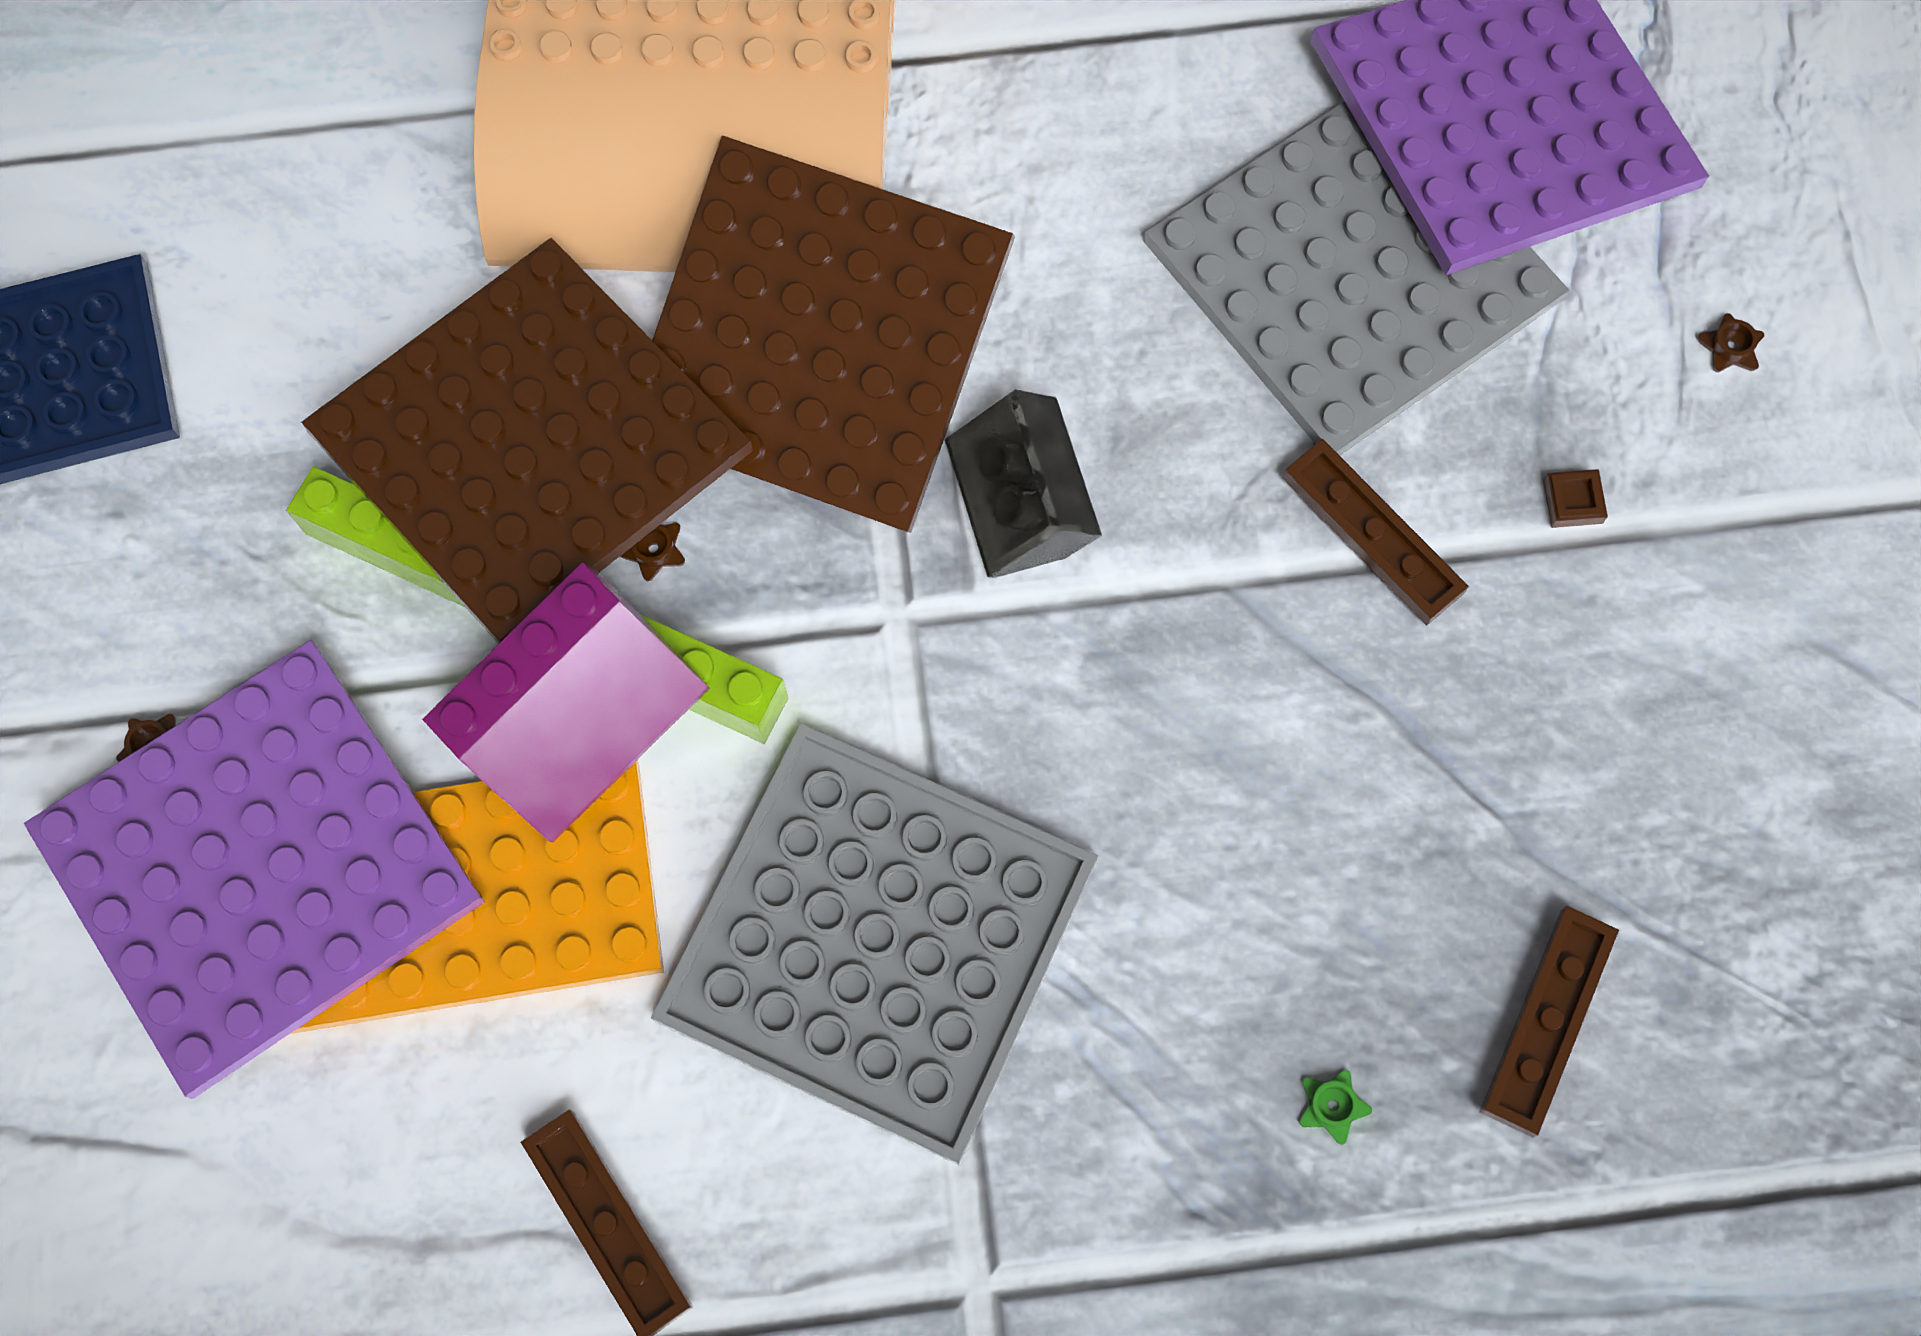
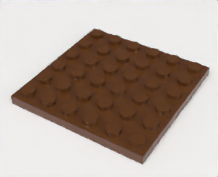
(830, 325)
(527, 437)

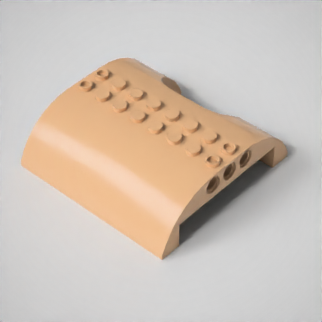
(612, 112)

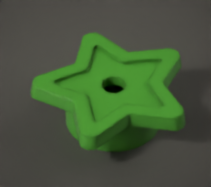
(1349, 1105)

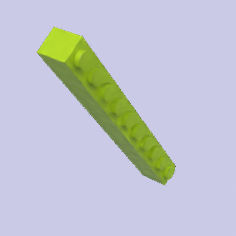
(342, 517)

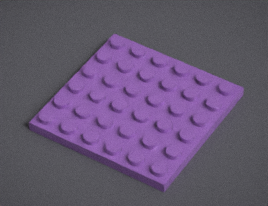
(1506, 119)
(252, 868)

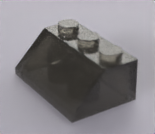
(1022, 484)

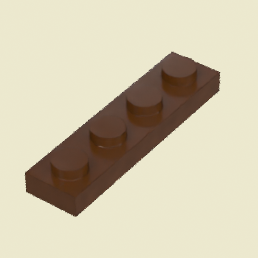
(1375, 532)
(1549, 1021)
(607, 1225)

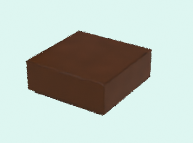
(1575, 498)

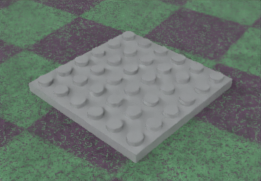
(1334, 286)
(877, 942)

